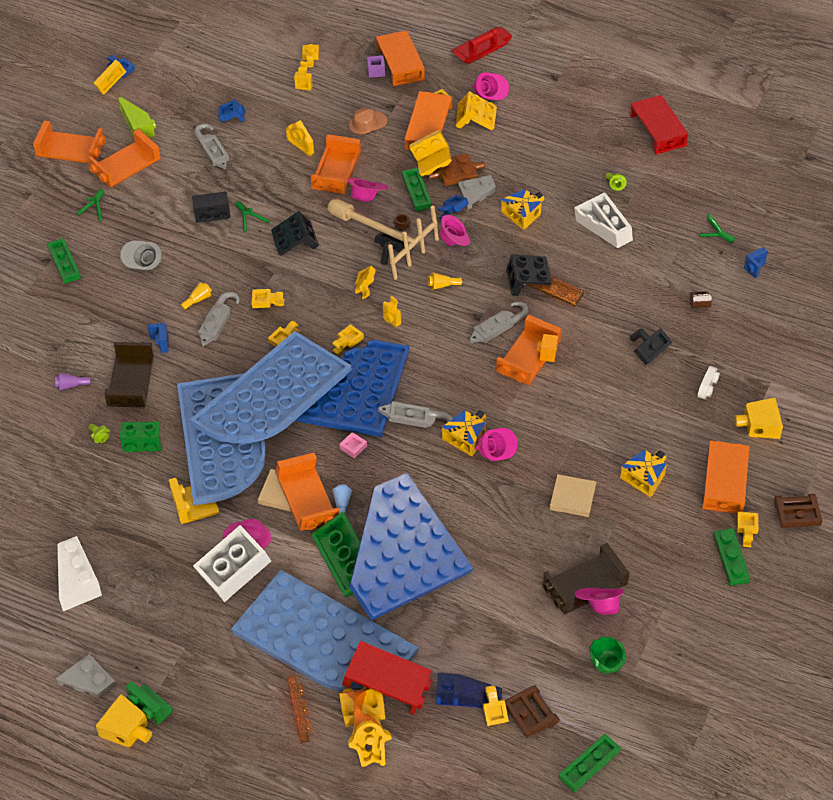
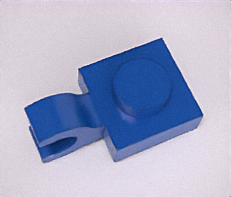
(128, 66)
(453, 204)

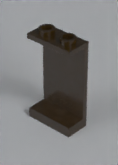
(130, 375)
(599, 572)

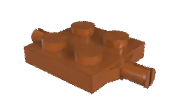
(458, 170)

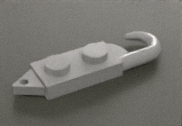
(212, 147)
(498, 324)
(412, 414)

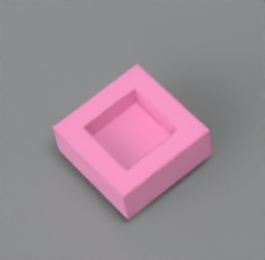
(353, 445)

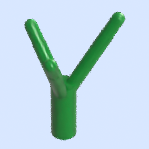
(94, 200)
(245, 211)
(721, 233)

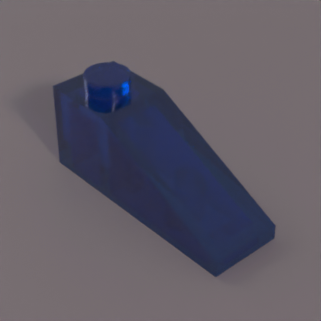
(462, 691)

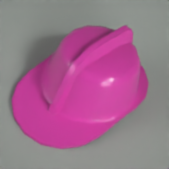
(491, 86)
(365, 190)
(453, 231)
(497, 444)
(254, 529)
(601, 600)

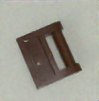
(798, 515)
(525, 714)

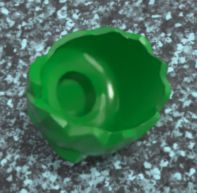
(607, 654)

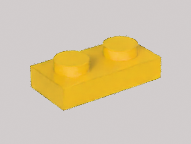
(109, 77)

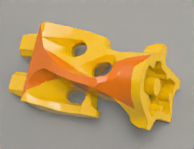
(365, 710)

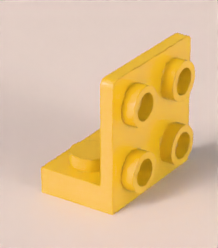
(476, 109)
(431, 152)
(184, 504)

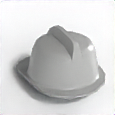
(141, 255)

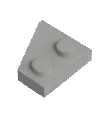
(476, 189)
(87, 677)

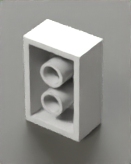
(232, 563)

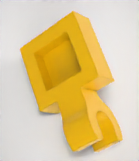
(310, 53)
(303, 79)
(364, 279)
(263, 298)
(391, 313)
(281, 333)
(347, 337)
(748, 525)
(495, 709)

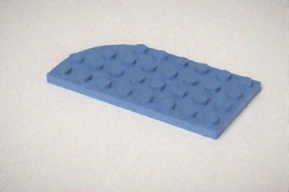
(272, 392)
(215, 467)
(312, 631)

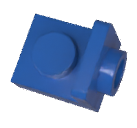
(231, 110)
(755, 261)
(160, 333)

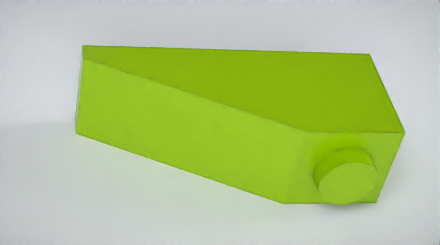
(137, 118)

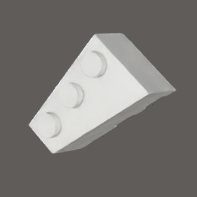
(604, 220)
(75, 575)

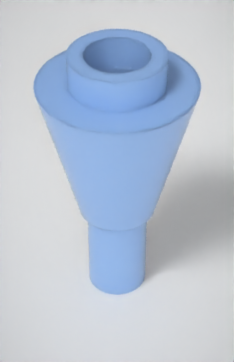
(342, 496)

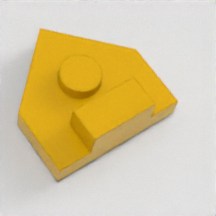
(299, 137)

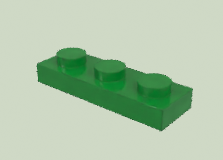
(416, 189)
(63, 260)
(731, 557)
(589, 763)

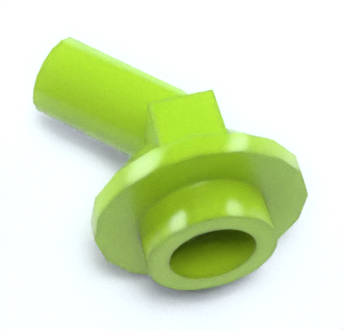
(617, 181)
(100, 434)

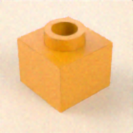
(548, 347)

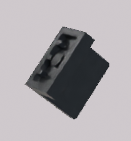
(211, 207)
(293, 232)
(527, 270)

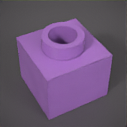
(376, 66)

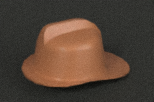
(367, 120)

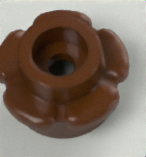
(401, 221)

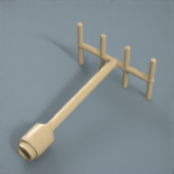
(346, 211)

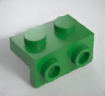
(140, 436)
(148, 702)

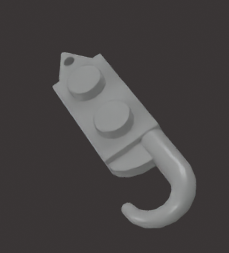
(216, 319)

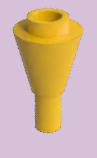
(438, 281)
(200, 293)

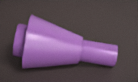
(67, 381)

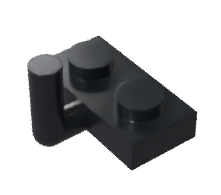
(385, 240)
(652, 345)

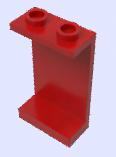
(660, 123)
(388, 675)

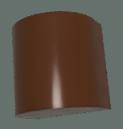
(700, 299)

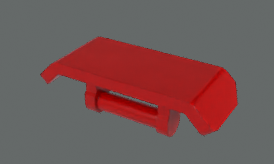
(482, 45)

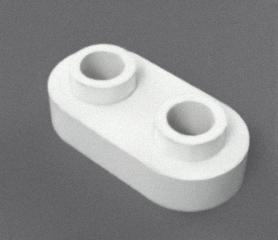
(706, 386)

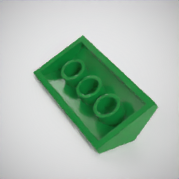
(339, 548)

